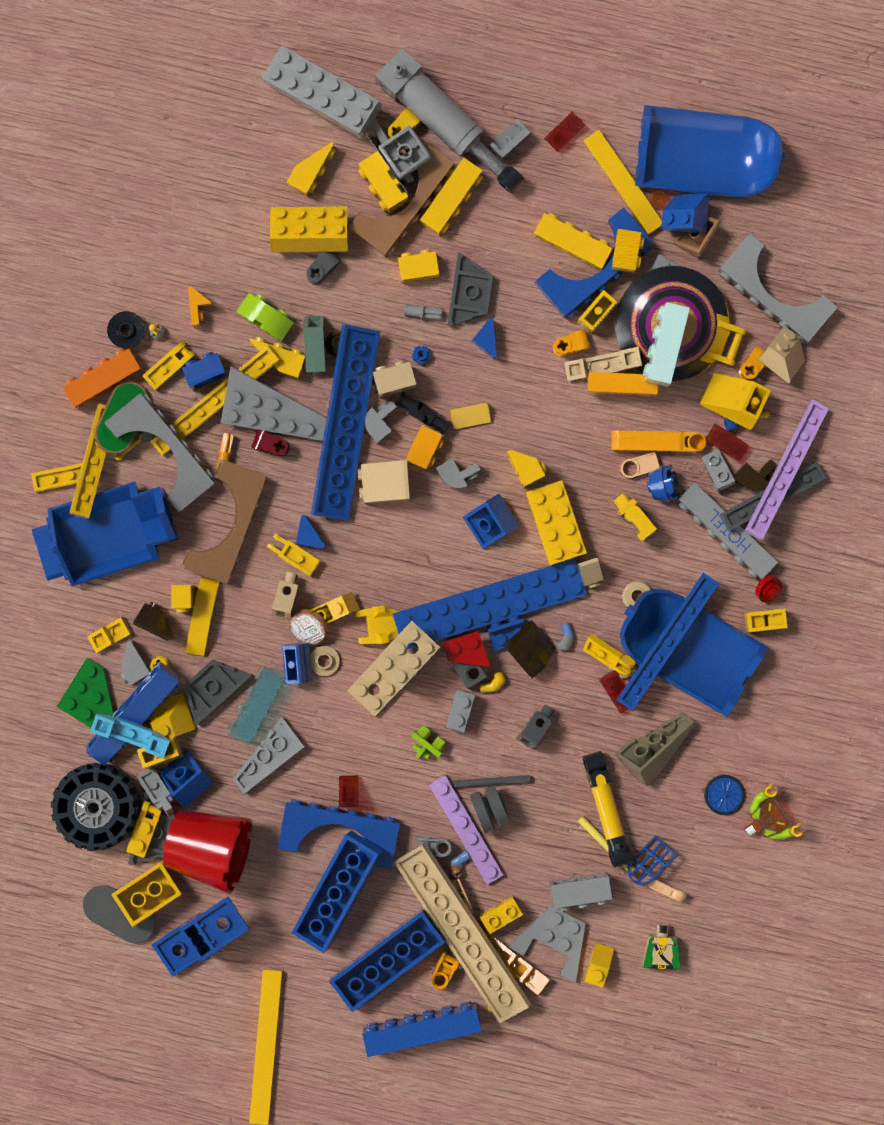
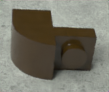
(753, 480)

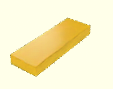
(56, 477)

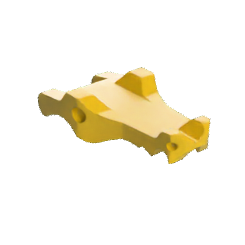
(380, 625)

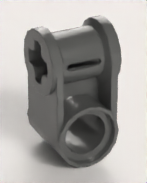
(324, 264)

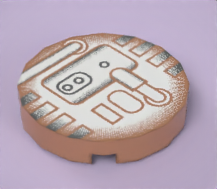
(307, 627)

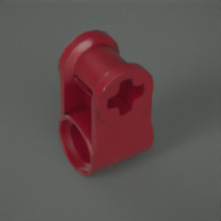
(267, 442)

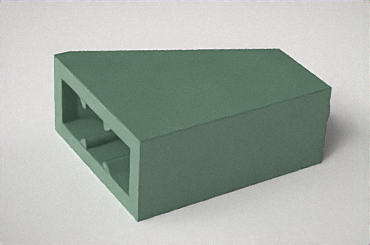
(314, 344)

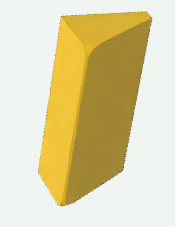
(470, 416)

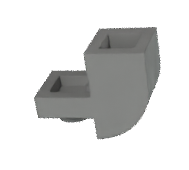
(374, 421)
(453, 477)

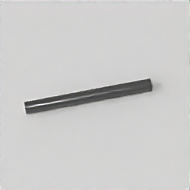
(491, 781)

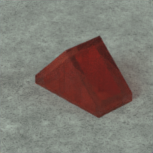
(348, 791)

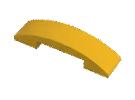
(202, 616)

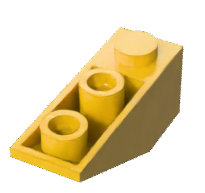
(307, 172)
(291, 361)
(337, 607)

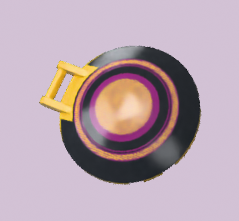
(705, 326)

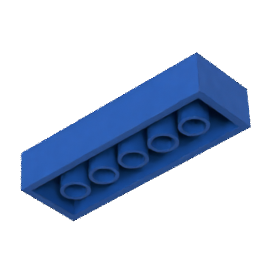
(337, 891)
(387, 960)
(421, 1029)

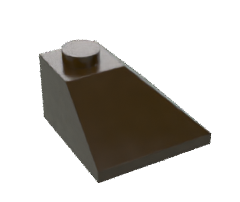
(154, 621)

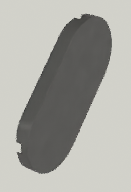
(104, 911)

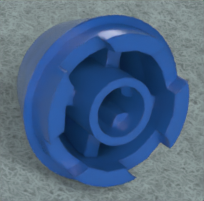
(663, 484)

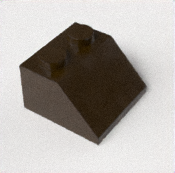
(530, 649)

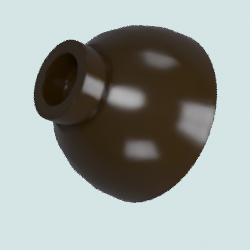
(332, 342)

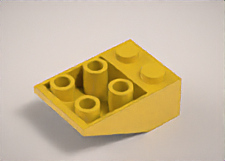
(735, 399)

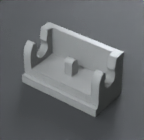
(509, 140)

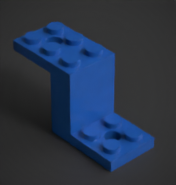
(200, 936)

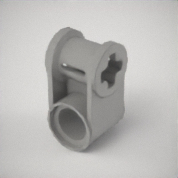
(432, 844)

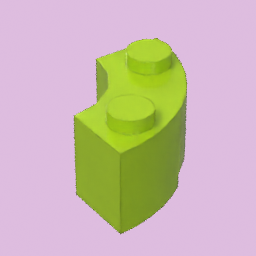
(265, 317)

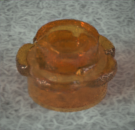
(658, 193)

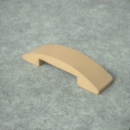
(606, 363)

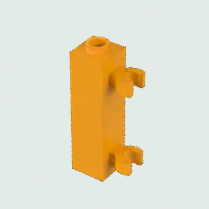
(620, 384)

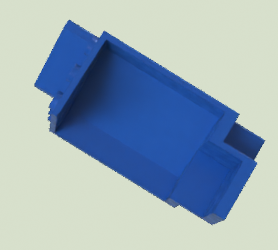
(116, 537)

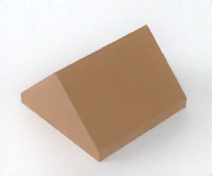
(696, 242)

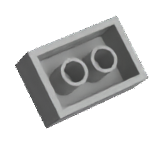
(580, 891)

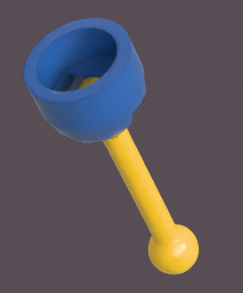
(732, 426)

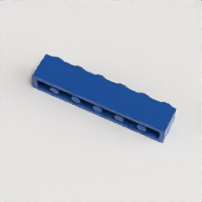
(137, 709)

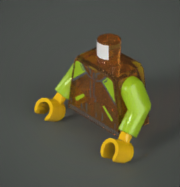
(770, 817)

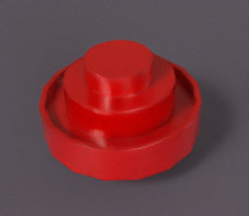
(768, 588)

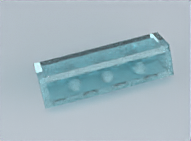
(256, 706)

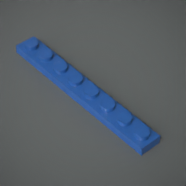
(667, 641)

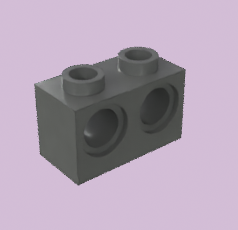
(462, 670)

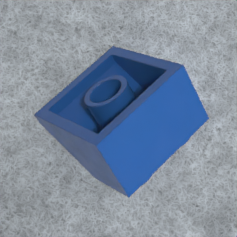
(686, 213)
(204, 371)
(491, 521)
(185, 779)

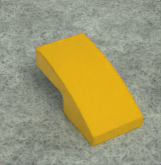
(109, 634)

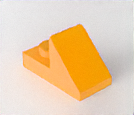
(196, 301)

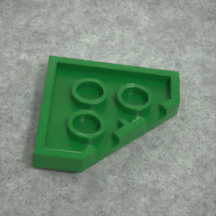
(87, 694)

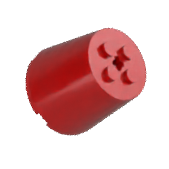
(208, 847)

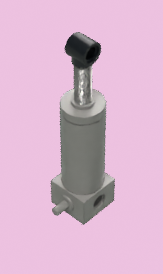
(406, 82)

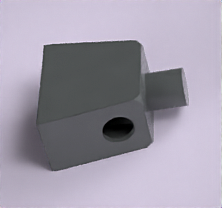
(531, 733)

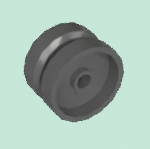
(490, 809)

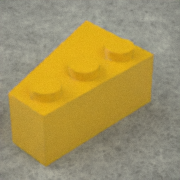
(383, 183)

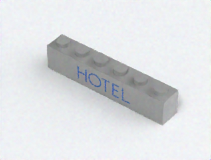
(740, 543)

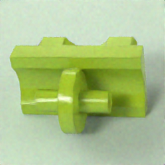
(435, 748)

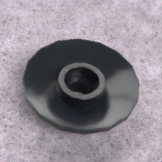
(123, 321)

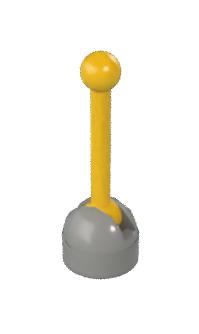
(160, 333)

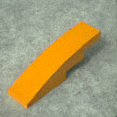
(519, 967)

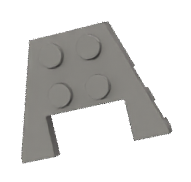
(559, 932)

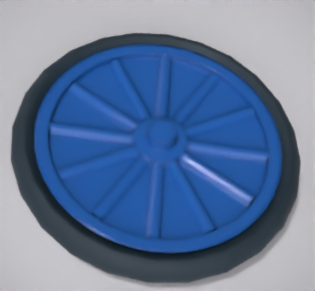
(724, 794)

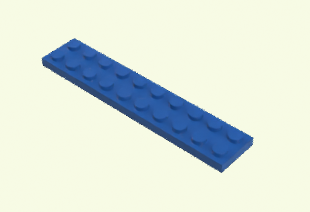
(345, 422)
(495, 601)

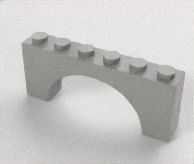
(742, 272)
(140, 416)

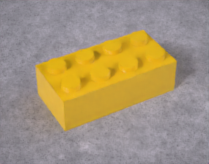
(309, 229)
(555, 522)

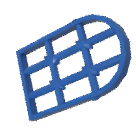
(658, 860)

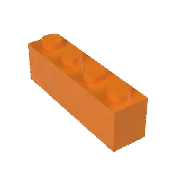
(103, 378)

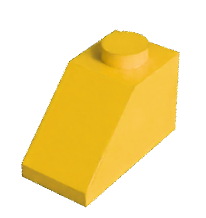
(598, 965)

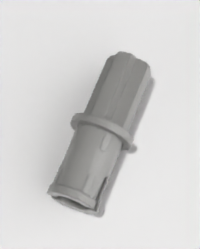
(422, 311)

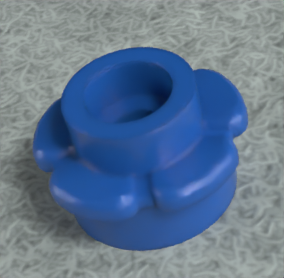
(416, 355)

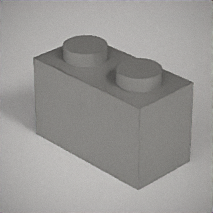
(460, 710)

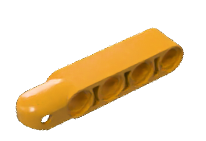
(657, 441)

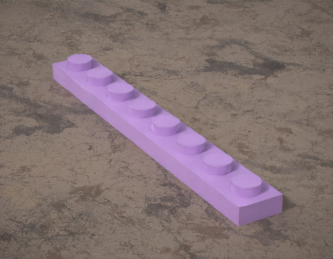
(786, 469)

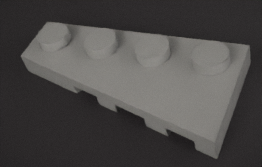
(269, 756)

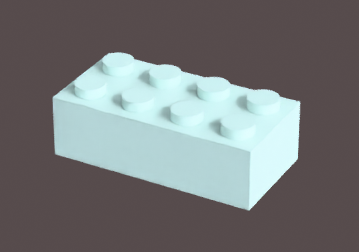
(667, 343)

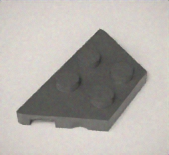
(470, 291)
(212, 687)
(156, 845)

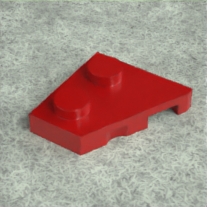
(466, 650)

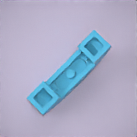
(130, 732)

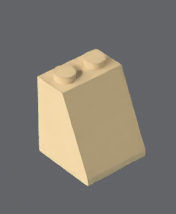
(384, 482)

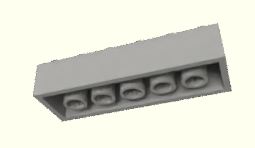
(322, 92)

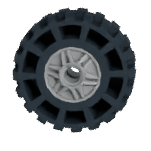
(74, 809)

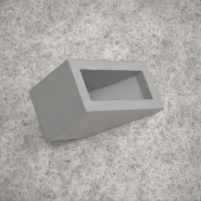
(133, 665)

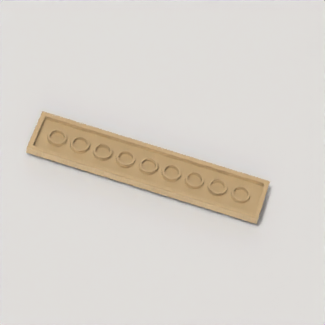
(462, 933)

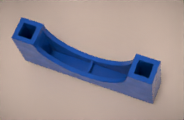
(569, 294)
(302, 818)

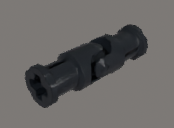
(413, 407)

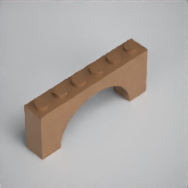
(385, 232)
(245, 488)

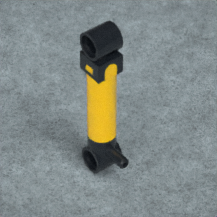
(600, 783)

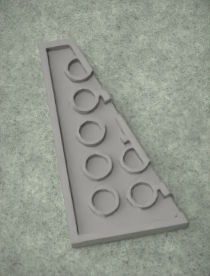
(264, 408)

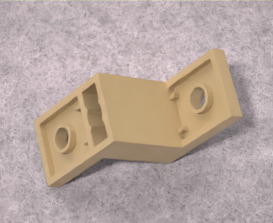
(393, 668)

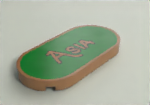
(119, 397)

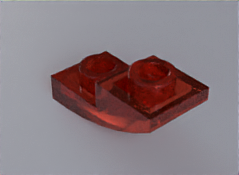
(565, 131)
(726, 442)
(613, 686)

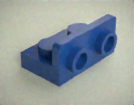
(500, 634)

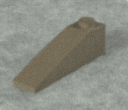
(651, 753)

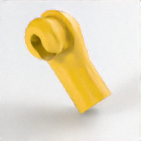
(495, 684)

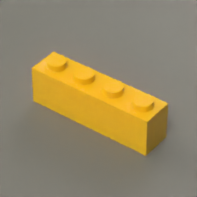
(451, 197)
(572, 242)

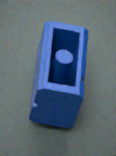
(297, 663)

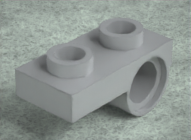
(718, 470)

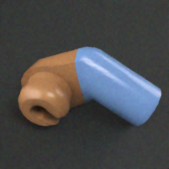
(457, 864)

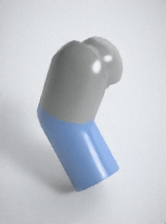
(567, 639)

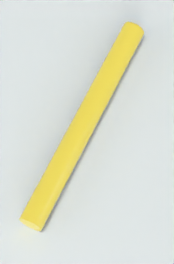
(598, 837)

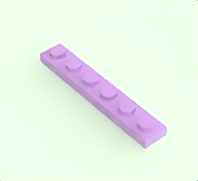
(466, 829)

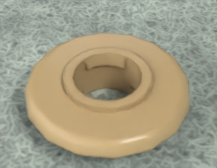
(630, 588)
(334, 660)

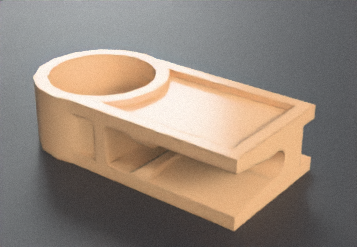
(644, 463)
(460, 889)
(668, 890)

